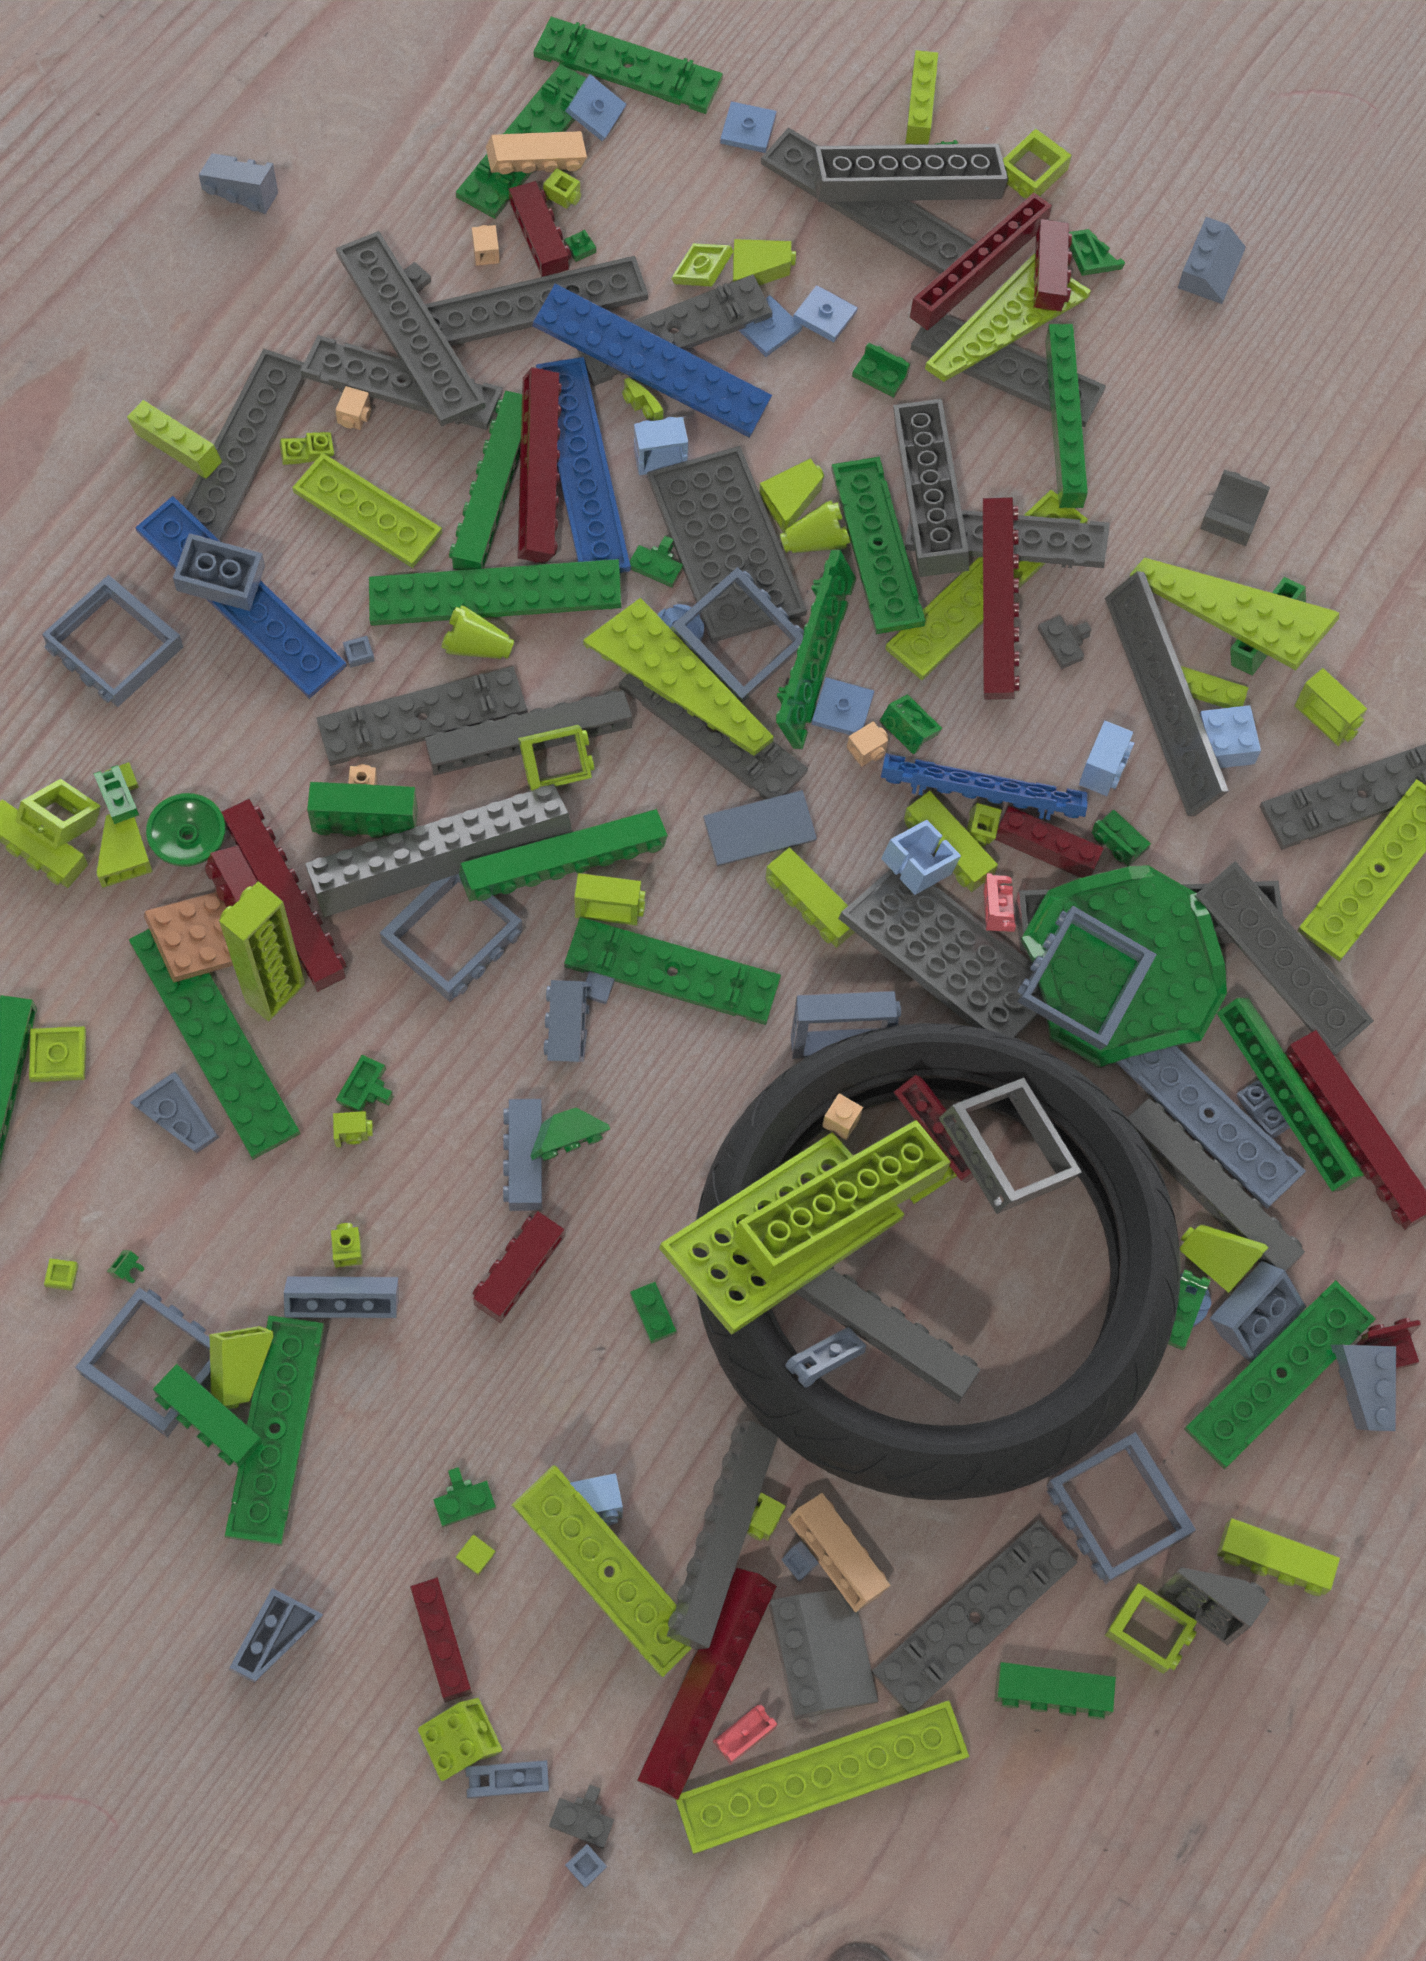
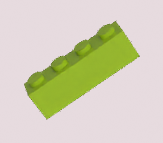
(921, 98)
(174, 439)
(974, 860)
(60, 864)
(810, 895)
(1278, 1557)

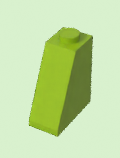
(763, 258)
(791, 492)
(121, 853)
(1221, 1254)
(237, 1362)

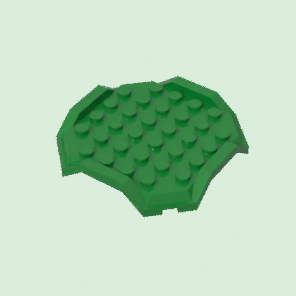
(1087, 974)

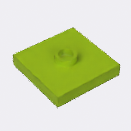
(702, 264)
(57, 1054)

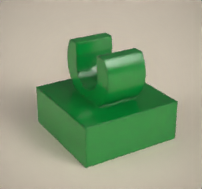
(580, 245)
(123, 1264)

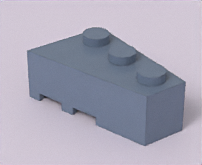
(240, 181)
(566, 1020)
(1370, 1384)
(272, 1634)

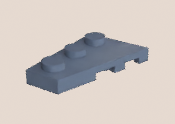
(177, 1112)

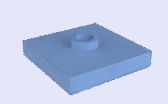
(595, 107)
(748, 127)
(825, 313)
(773, 332)
(842, 707)

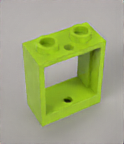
(1048, 152)
(1331, 707)
(530, 766)
(58, 832)
(609, 899)
(1117, 1635)

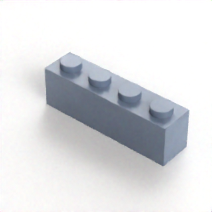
(525, 1175)
(341, 1297)

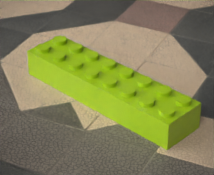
(262, 950)
(840, 1200)

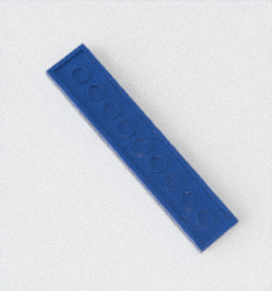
(652, 360)
(585, 470)
(268, 624)

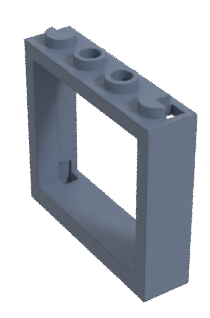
(763, 600)
(82, 610)
(1113, 938)
(476, 966)
(838, 1008)
(86, 1366)
(1158, 1487)

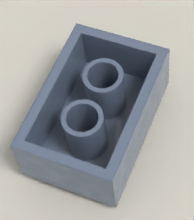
(219, 572)

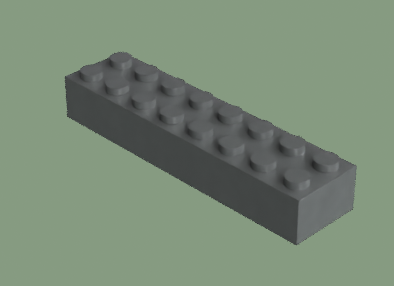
(908, 172)
(931, 488)

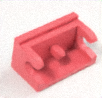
(998, 903)
(745, 1734)

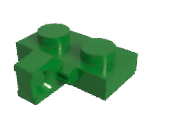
(657, 563)
(364, 1086)
(463, 1500)

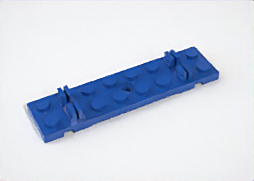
(992, 787)

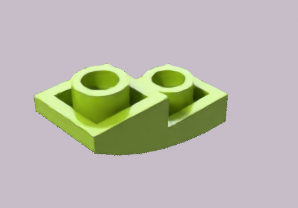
(642, 399)
(306, 449)

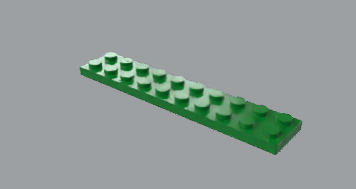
(495, 592)
(221, 1053)

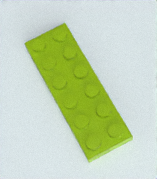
(367, 510)

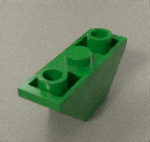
(567, 1132)

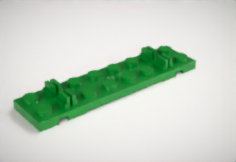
(650, 70)
(542, 114)
(882, 568)
(814, 653)
(700, 978)
(1259, 1394)
(283, 1398)

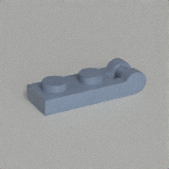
(826, 1356)
(508, 1779)

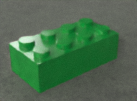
(361, 809)

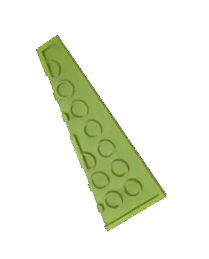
(999, 323)
(1264, 620)
(655, 655)

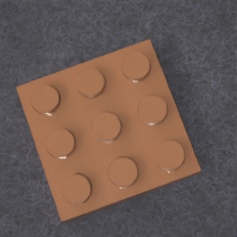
(190, 936)

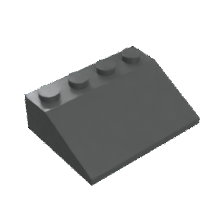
(1216, 1602)
(822, 1653)

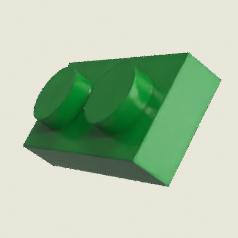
(653, 1312)

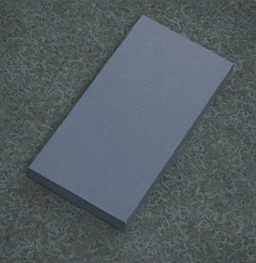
(759, 828)

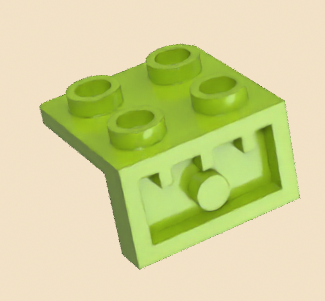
(459, 1738)

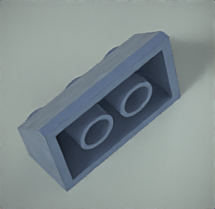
(1212, 261)
(1258, 1311)

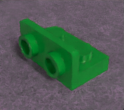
(881, 370)
(909, 723)
(1120, 838)

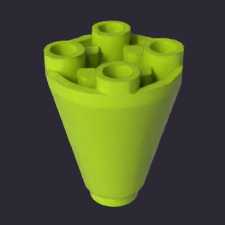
(817, 531)
(475, 636)

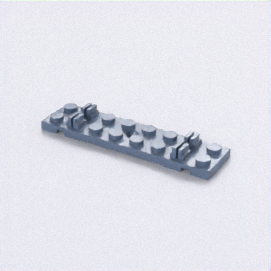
(1228, 1136)

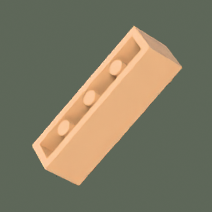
(536, 152)
(839, 1552)

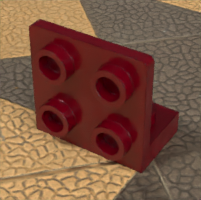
(1397, 1336)

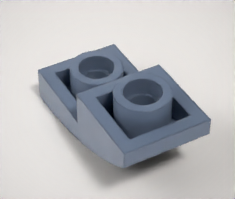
(1262, 1109)

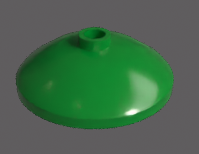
(183, 816)

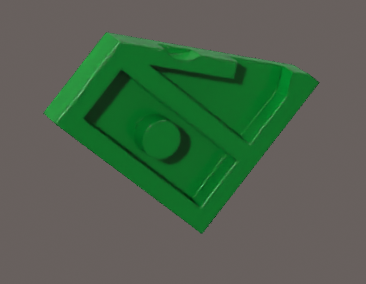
(1091, 254)

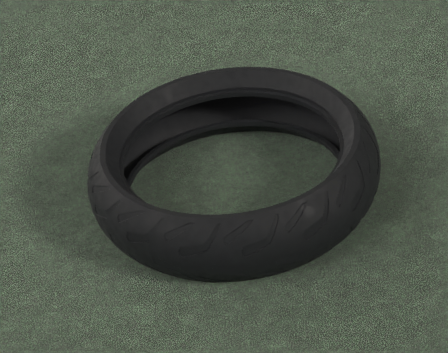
(1136, 1221)

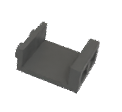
(1235, 507)

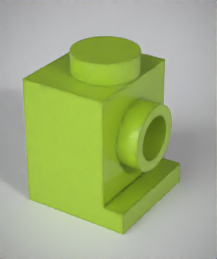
(562, 189)
(988, 819)
(351, 1127)
(346, 1254)
(765, 1517)

